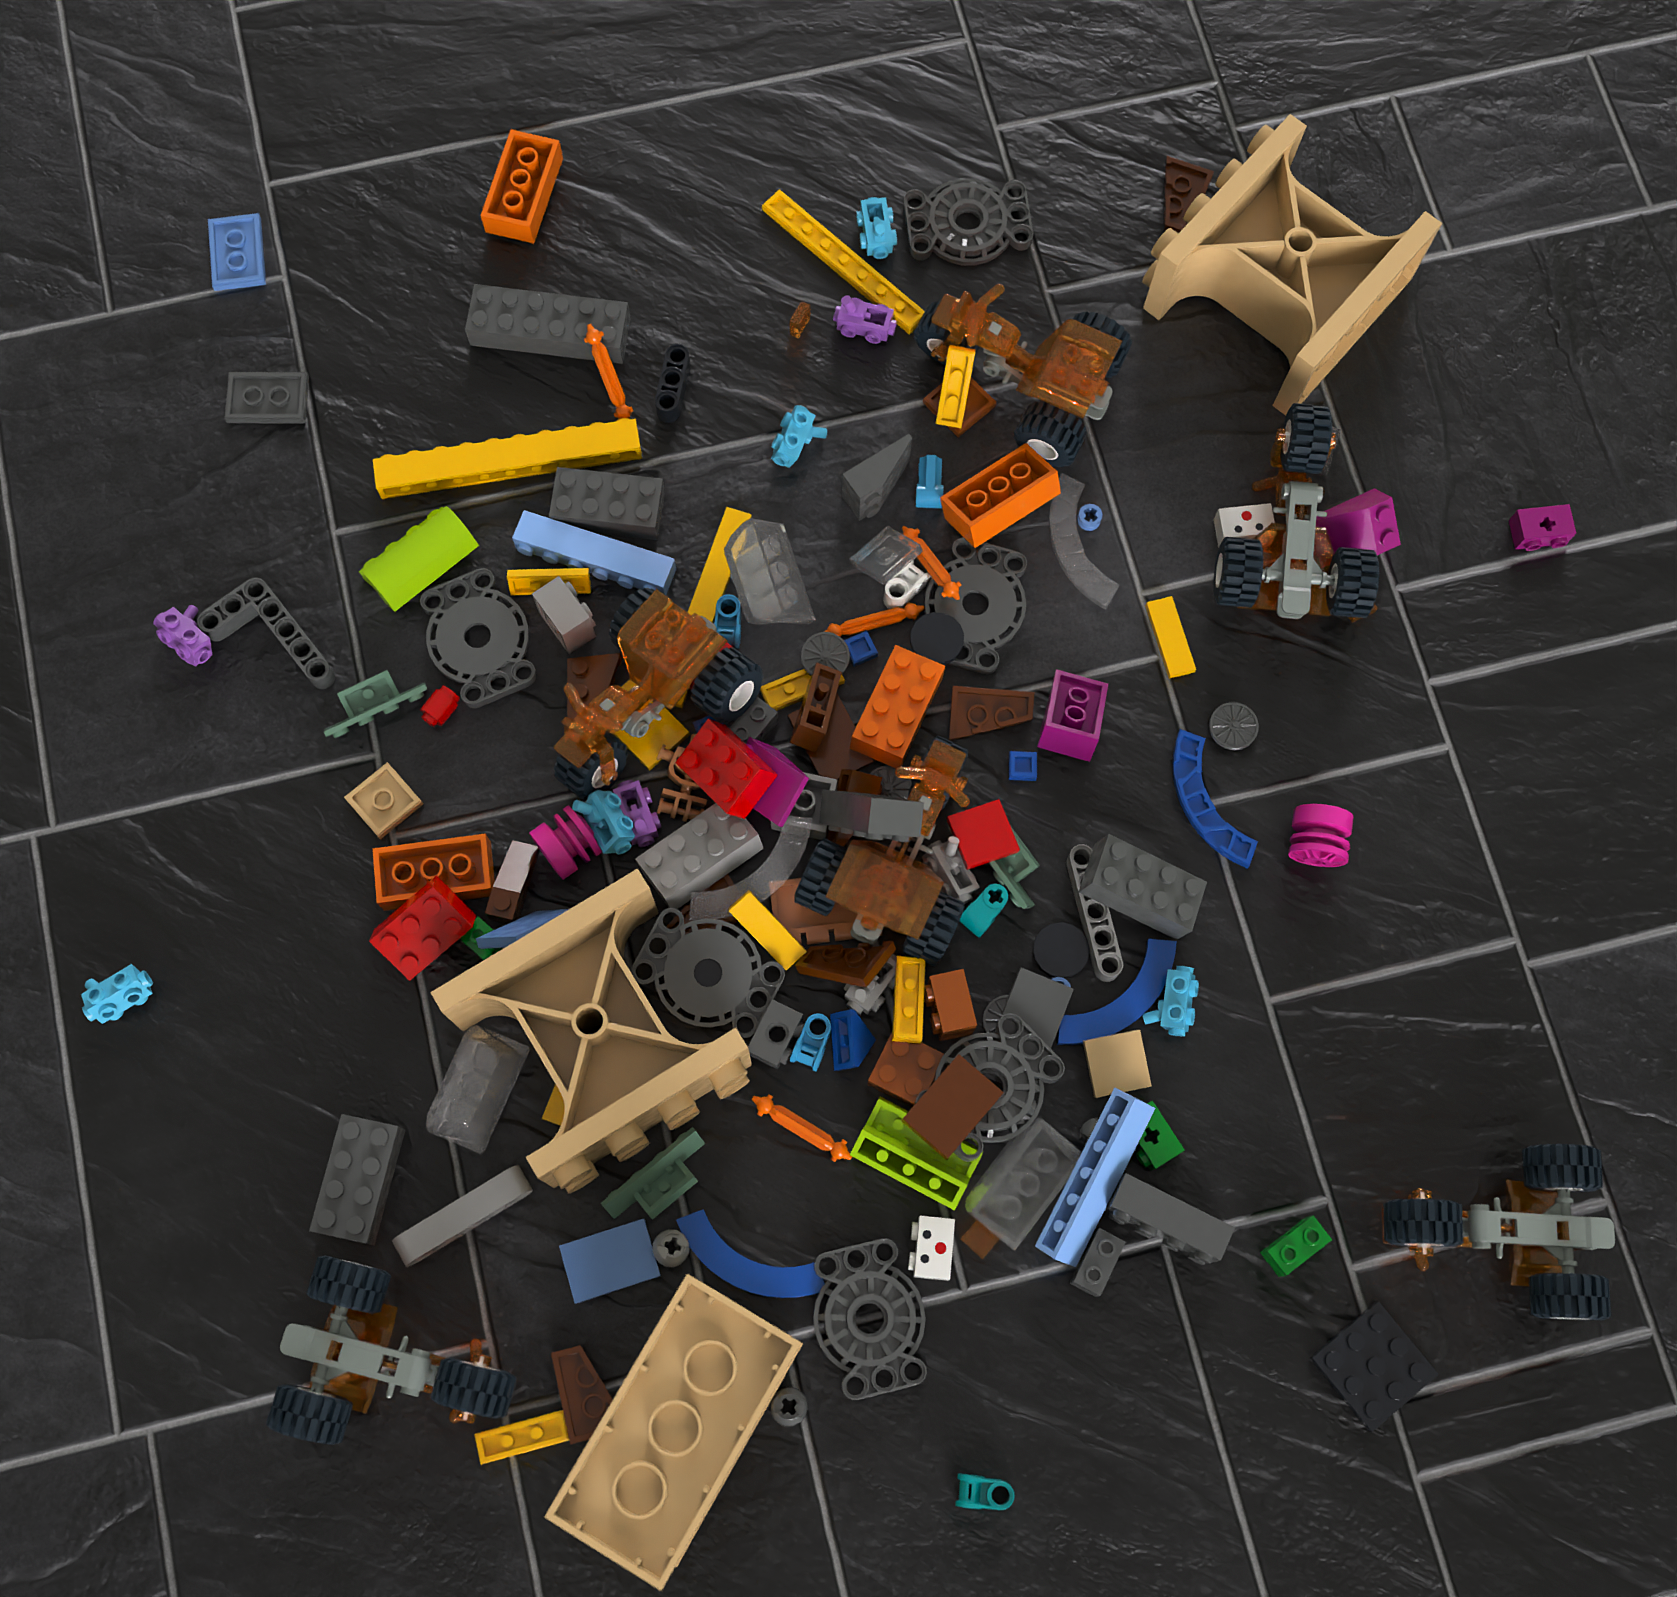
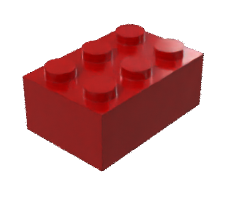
(726, 769)
(423, 928)

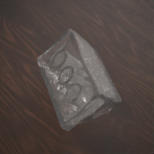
(767, 575)
(476, 1088)
(1022, 1182)

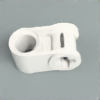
(908, 583)

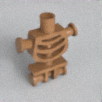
(686, 785)

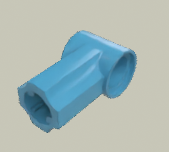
(929, 487)

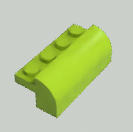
(419, 557)
(903, 1155)

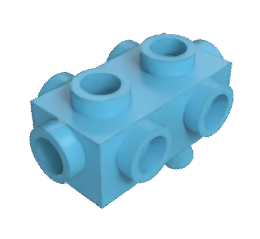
(877, 235)
(795, 432)
(607, 821)
(116, 994)
(1176, 1009)

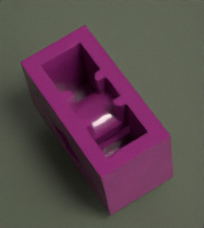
(1542, 527)

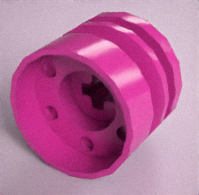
(1321, 835)
(566, 842)

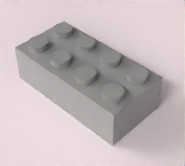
(698, 854)

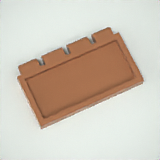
(804, 921)

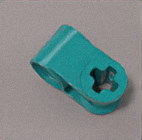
(981, 912)
(981, 1492)

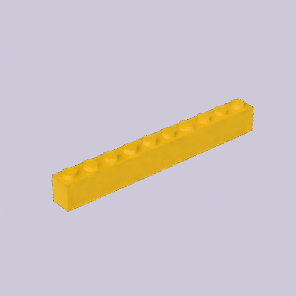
(506, 458)

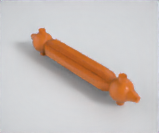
(607, 372)
(934, 566)
(876, 620)
(802, 1127)

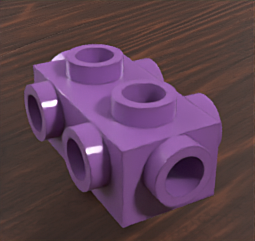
(864, 319)
(183, 635)
(644, 821)

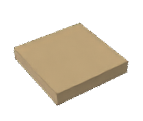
(383, 800)
(1117, 1063)

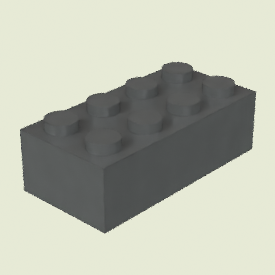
(608, 502)
(871, 815)
(1143, 887)
(357, 1179)
(1169, 1219)

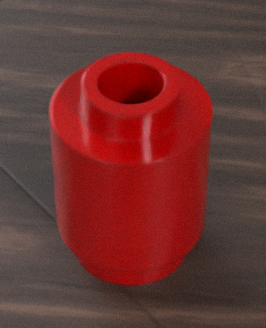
(439, 706)

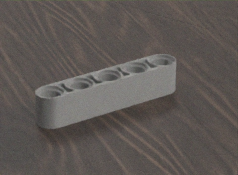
(1094, 926)
(462, 1215)

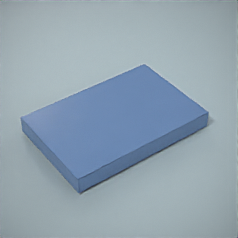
(236, 252)
(517, 929)
(609, 1261)

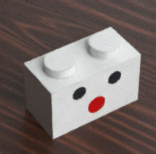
(1242, 521)
(933, 1248)

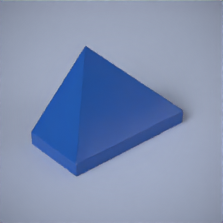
(849, 1039)

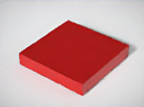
(983, 834)

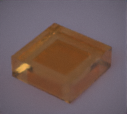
(799, 319)
(979, 1239)

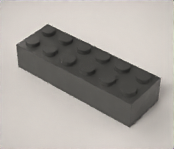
(545, 322)

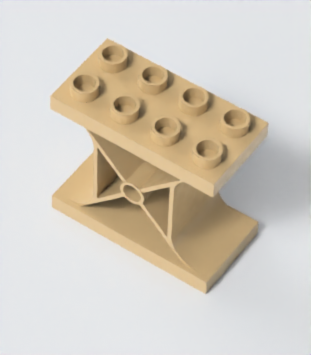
(1284, 261)
(611, 1081)
(674, 1432)

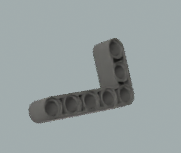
(278, 624)

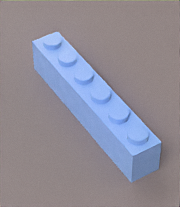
(602, 555)
(1094, 1177)

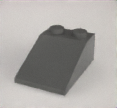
(872, 480)

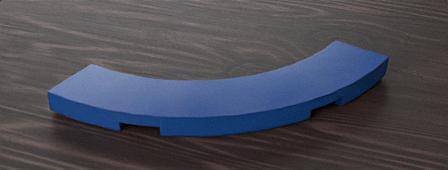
(1198, 805)
(1130, 1005)
(742, 1272)

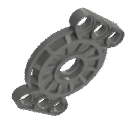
(968, 196)
(992, 583)
(485, 663)
(678, 967)
(1016, 1073)
(882, 1348)

